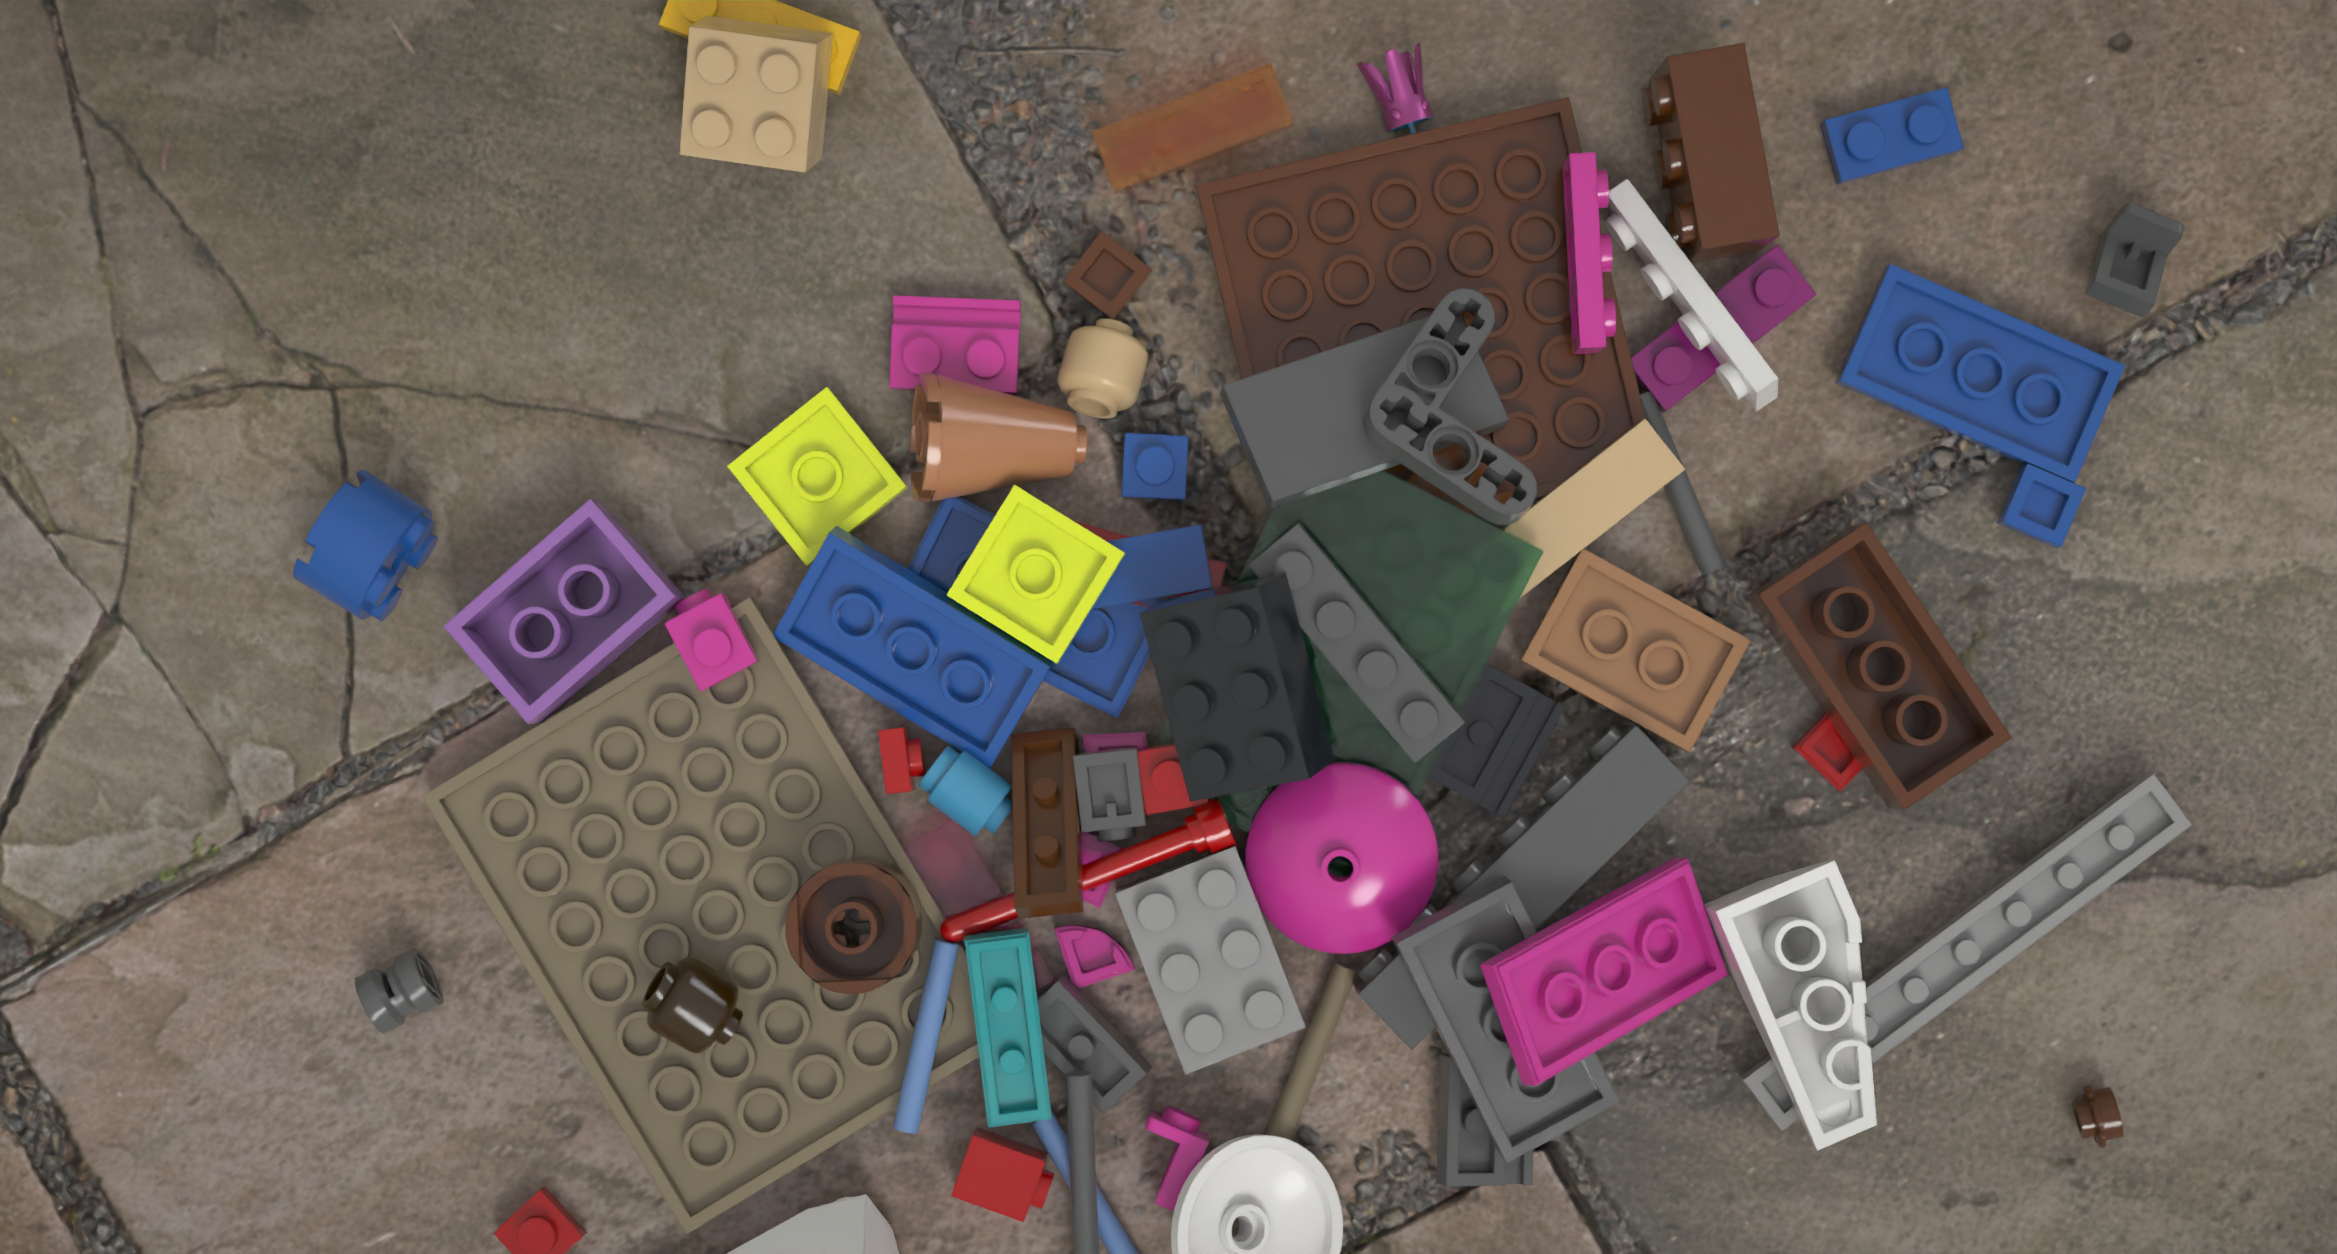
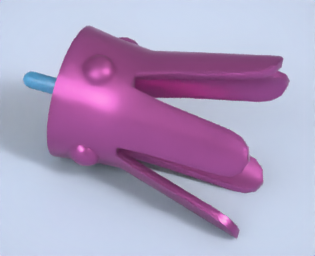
(1406, 102)

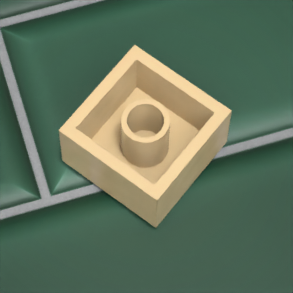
(755, 93)

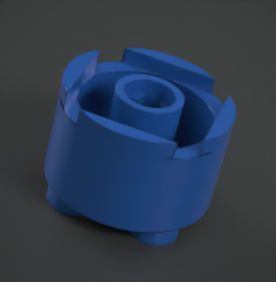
(366, 546)

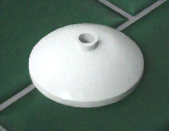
(1274, 1192)

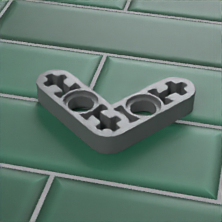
(1423, 405)

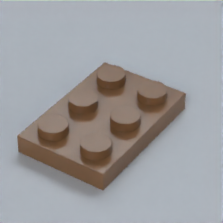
(1635, 650)

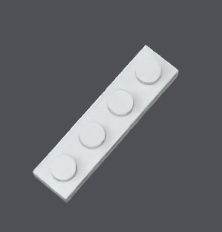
(1704, 316)

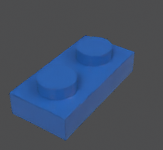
(1891, 135)

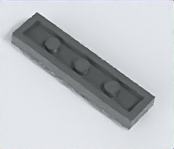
(1360, 644)

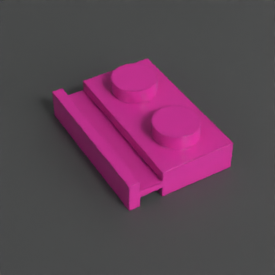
(955, 339)

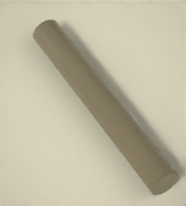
(1312, 1051)

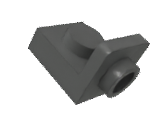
(1110, 792)

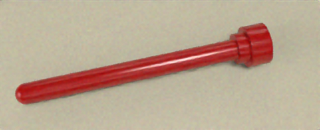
(1203, 830)

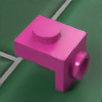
(710, 638)
(1188, 1152)

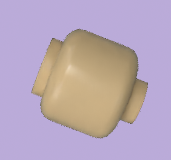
(1102, 369)

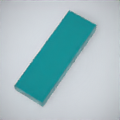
(1008, 1027)

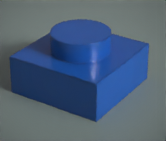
(1154, 466)
(2041, 505)

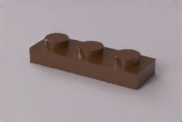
(1046, 824)

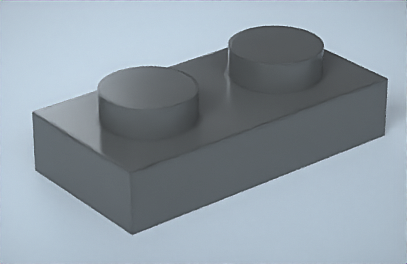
(1084, 1040)

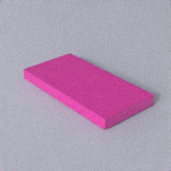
(1604, 970)

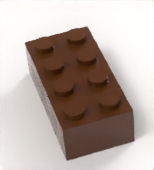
(1879, 667)

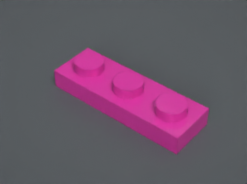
(1587, 253)

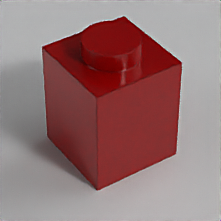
(1003, 1175)

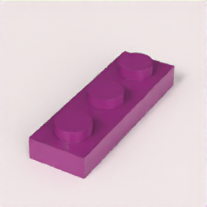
(1756, 301)

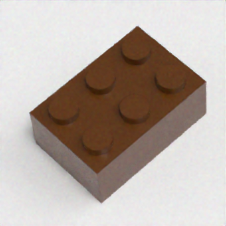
(1711, 154)

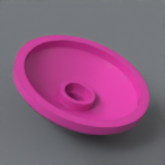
(1353, 815)

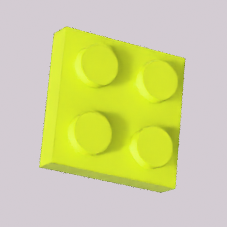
(817, 475)
(1036, 574)

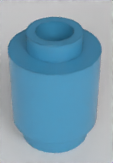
(967, 791)

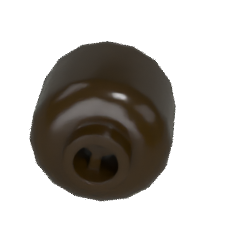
(692, 1005)

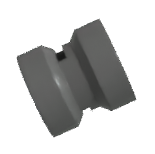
(399, 990)

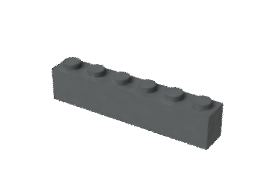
(1544, 857)

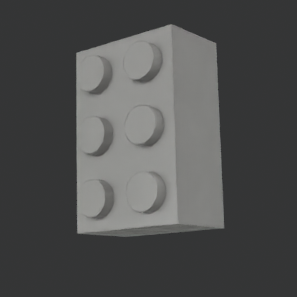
(1209, 958)

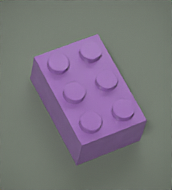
(564, 612)

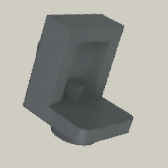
(2132, 259)

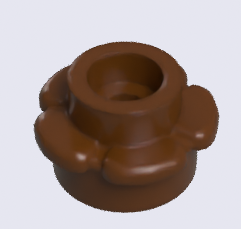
(2098, 1115)

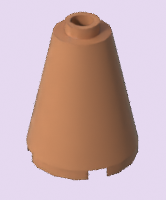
(986, 439)

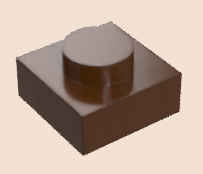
(1107, 276)

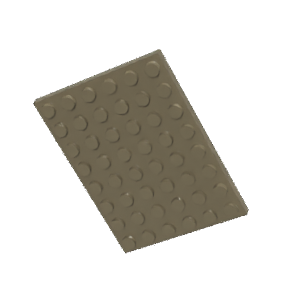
(682, 831)

